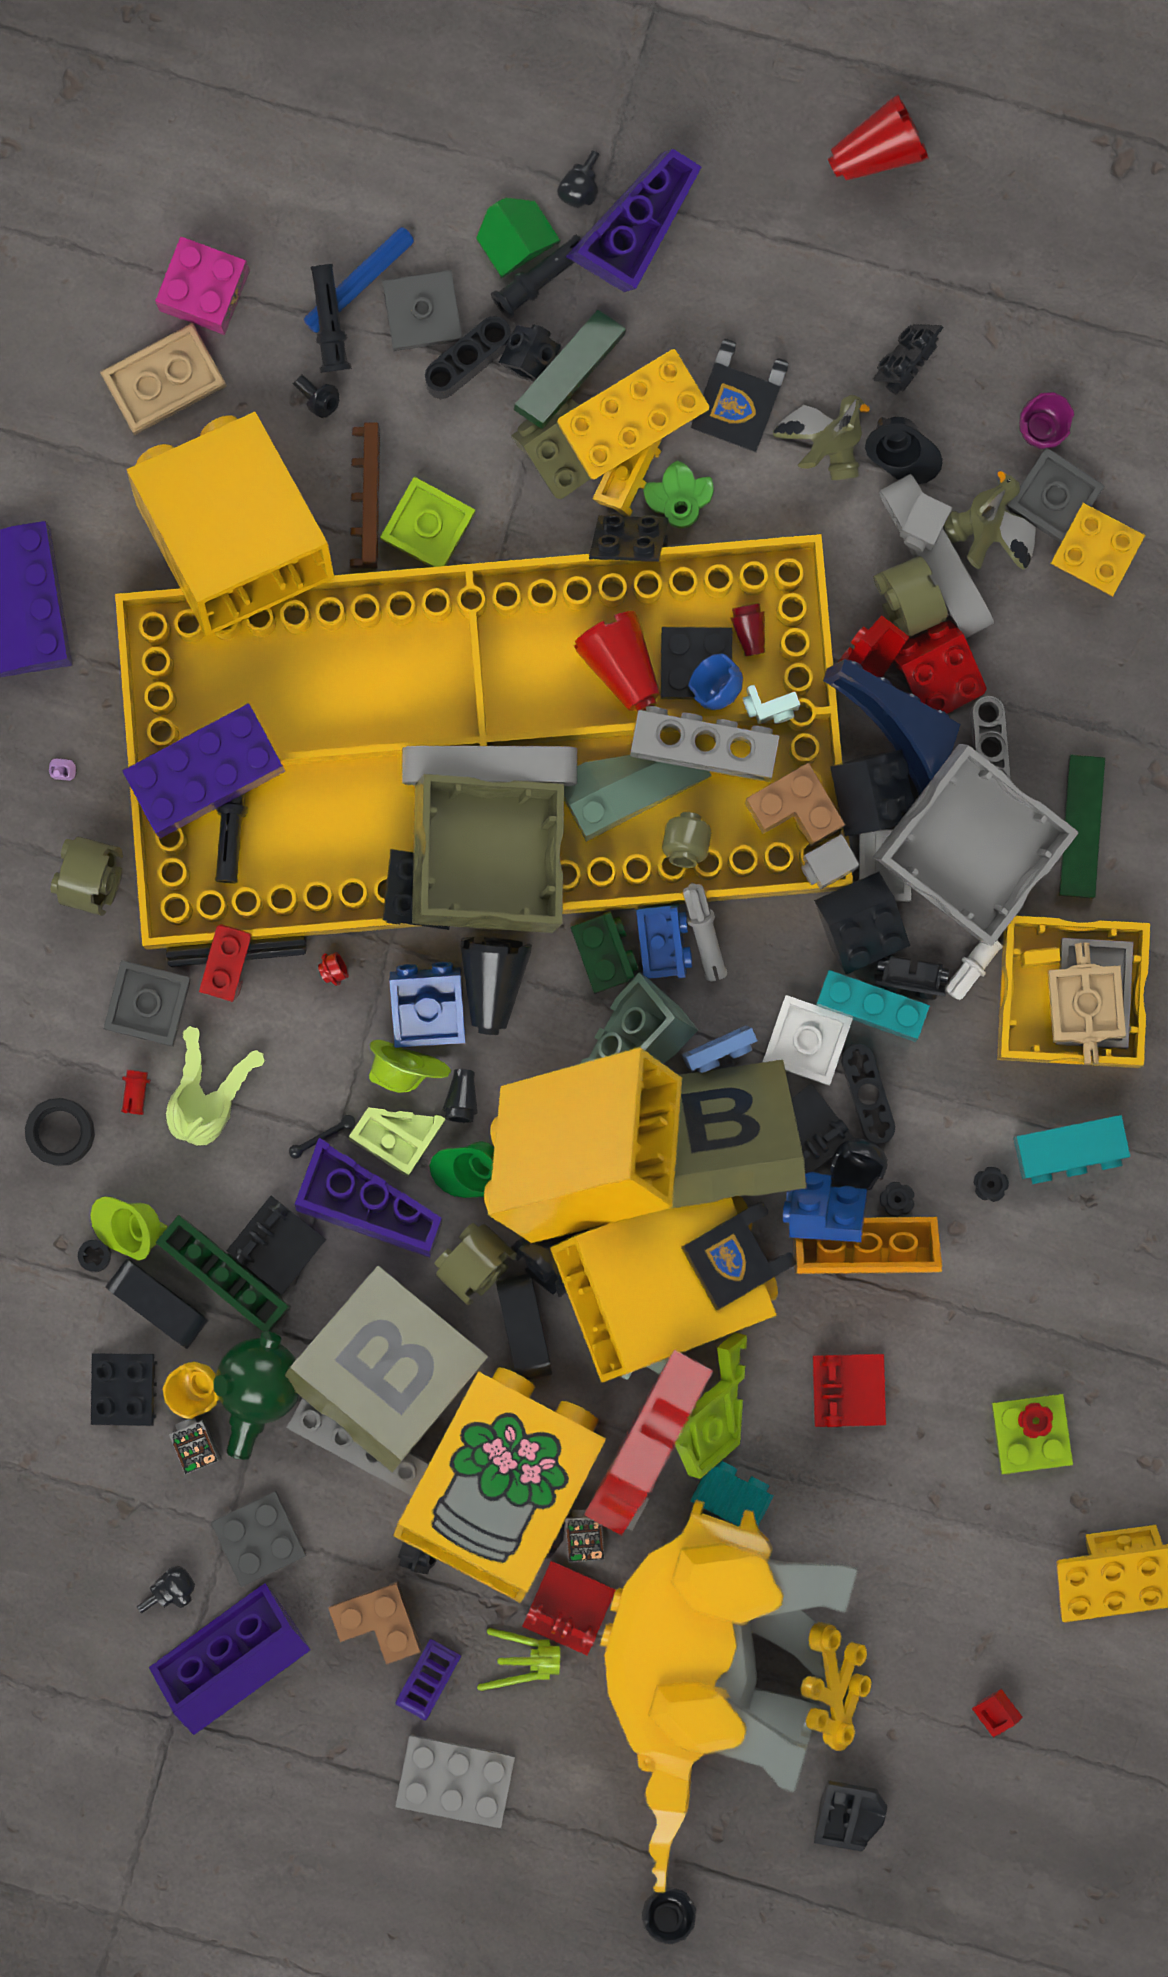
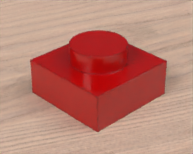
(997, 1713)

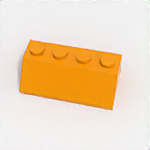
(885, 1247)

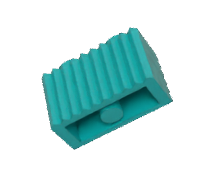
(730, 1495)

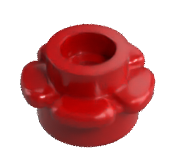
(333, 968)
(1034, 1430)

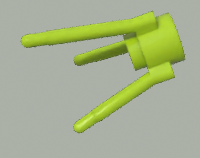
(543, 1660)

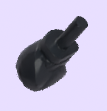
(579, 185)
(172, 1587)

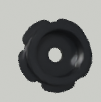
(1000, 1184)
(904, 1206)

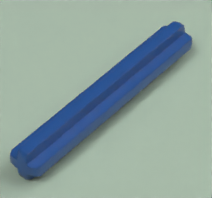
(366, 273)

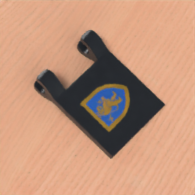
(738, 401)
(731, 1260)

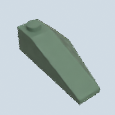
(622, 788)
(643, 1019)

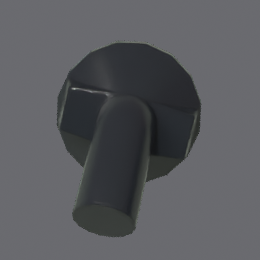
(321, 401)

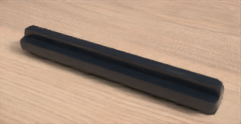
(257, 950)

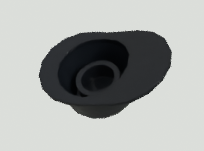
(903, 450)

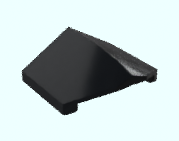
(849, 1816)

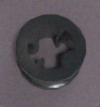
(92, 1267)

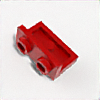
(876, 647)

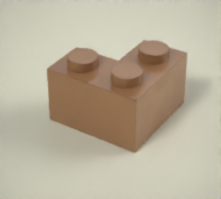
(799, 797)
(383, 1612)

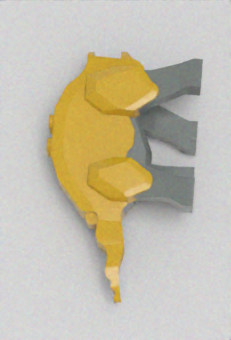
(687, 1661)

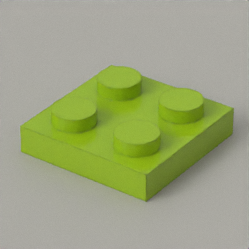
(427, 524)
(1024, 1453)

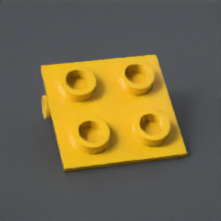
(1097, 549)

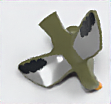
(829, 435)
(993, 523)

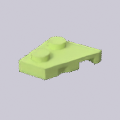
(396, 1136)

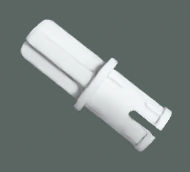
(971, 969)

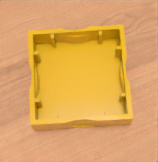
(1025, 998)

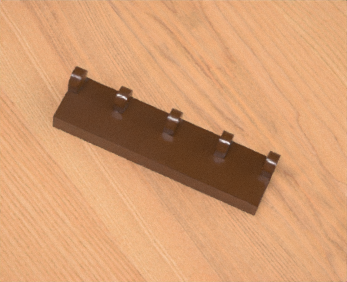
(370, 495)

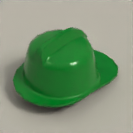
(463, 1169)

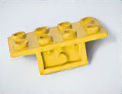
(633, 414)
(1118, 1577)

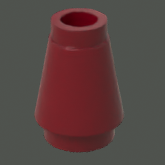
(750, 628)

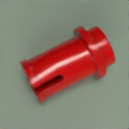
(134, 1092)

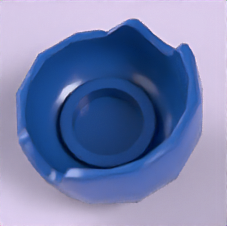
(716, 682)

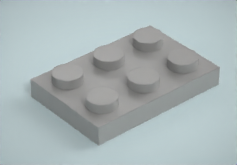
(1104, 954)
(455, 1781)

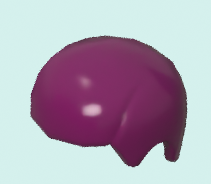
(1046, 420)

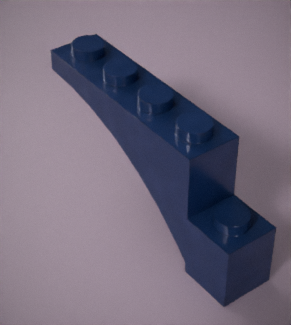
(909, 724)

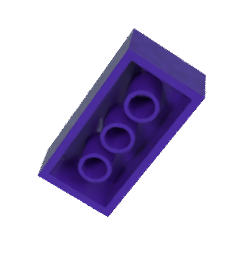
(203, 771)

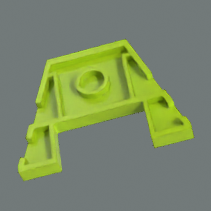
(716, 1419)

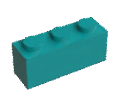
(873, 1006)
(1072, 1149)

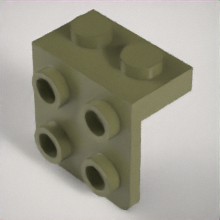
(552, 454)

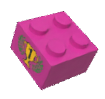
(202, 285)

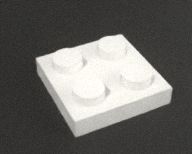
(808, 1039)

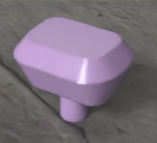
(62, 769)

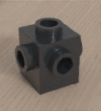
(529, 351)

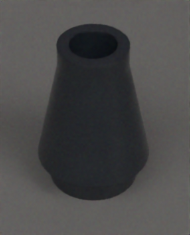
(461, 1097)

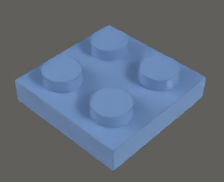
(707, 1055)

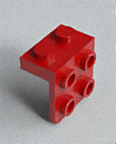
(941, 668)

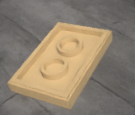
(163, 379)

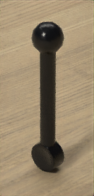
(347, 1122)

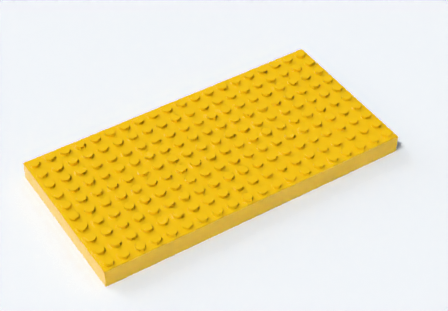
(463, 662)

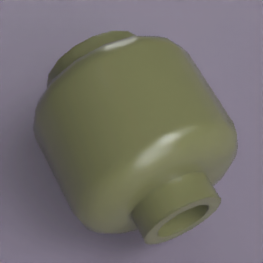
(686, 840)

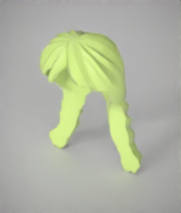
(200, 1116)

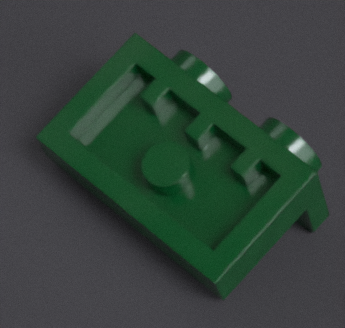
(604, 953)

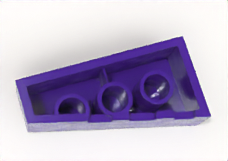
(635, 225)
(356, 1199)

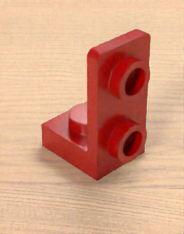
(225, 963)

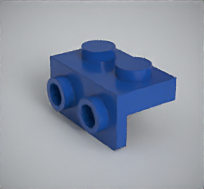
(662, 941)

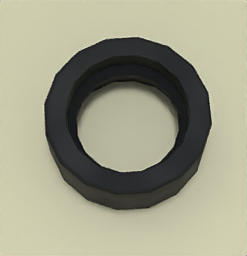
(32, 1131)

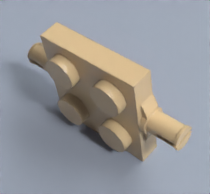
(1086, 1003)

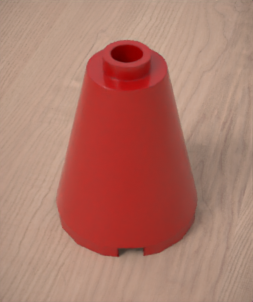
(879, 143)
(621, 660)

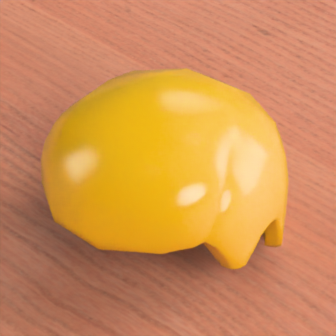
(190, 1390)

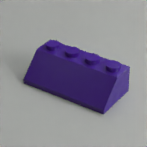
(229, 1659)

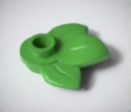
(678, 490)

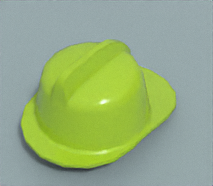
(401, 1068)
(126, 1226)

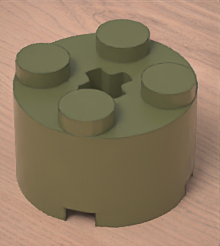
(911, 596)
(87, 875)
(474, 1262)

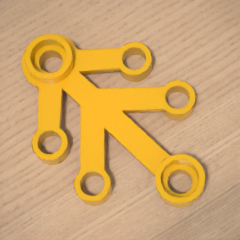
(839, 1728)

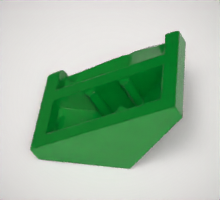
(515, 234)

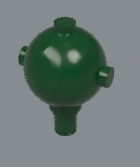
(254, 1389)

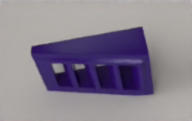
(414, 1707)

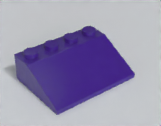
(30, 602)

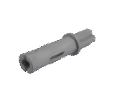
(701, 920)

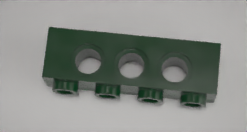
(223, 1274)

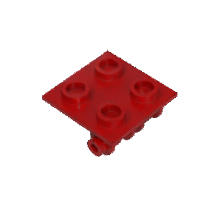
(849, 1390)
(569, 1608)

